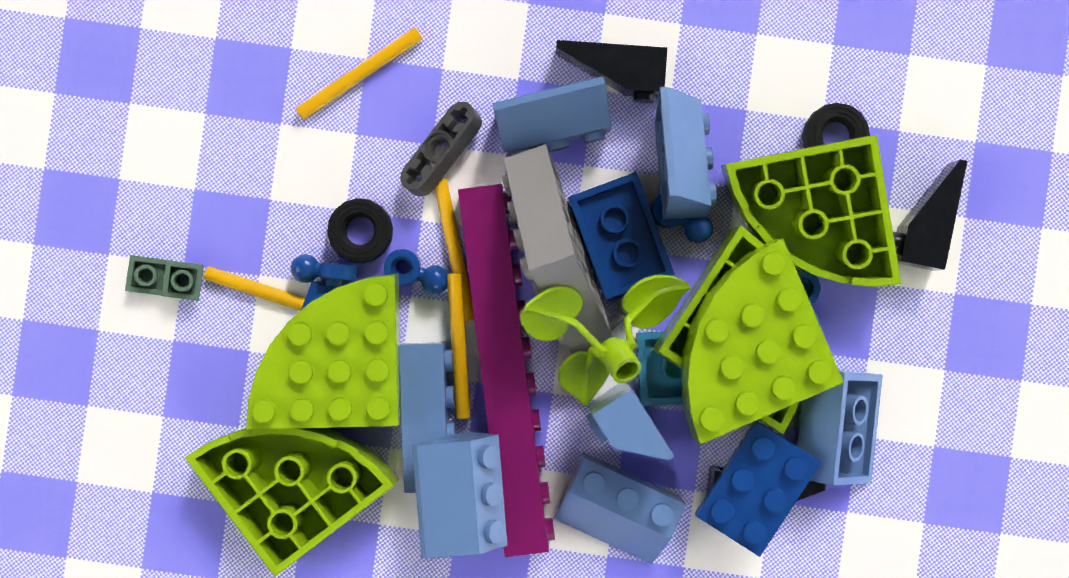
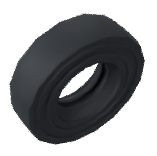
(835, 112)
(338, 230)

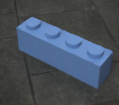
(424, 399)

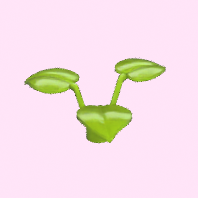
(584, 372)

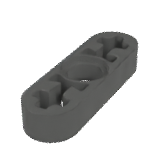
(440, 133)

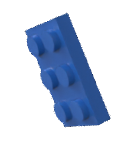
(620, 234)
(757, 488)

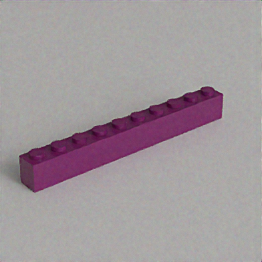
(504, 366)

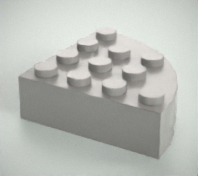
(552, 240)

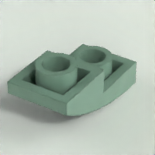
(164, 277)

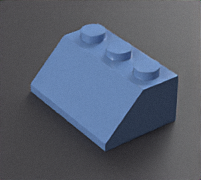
(554, 117)
(683, 156)
(626, 424)
(842, 429)
(459, 495)
(620, 508)

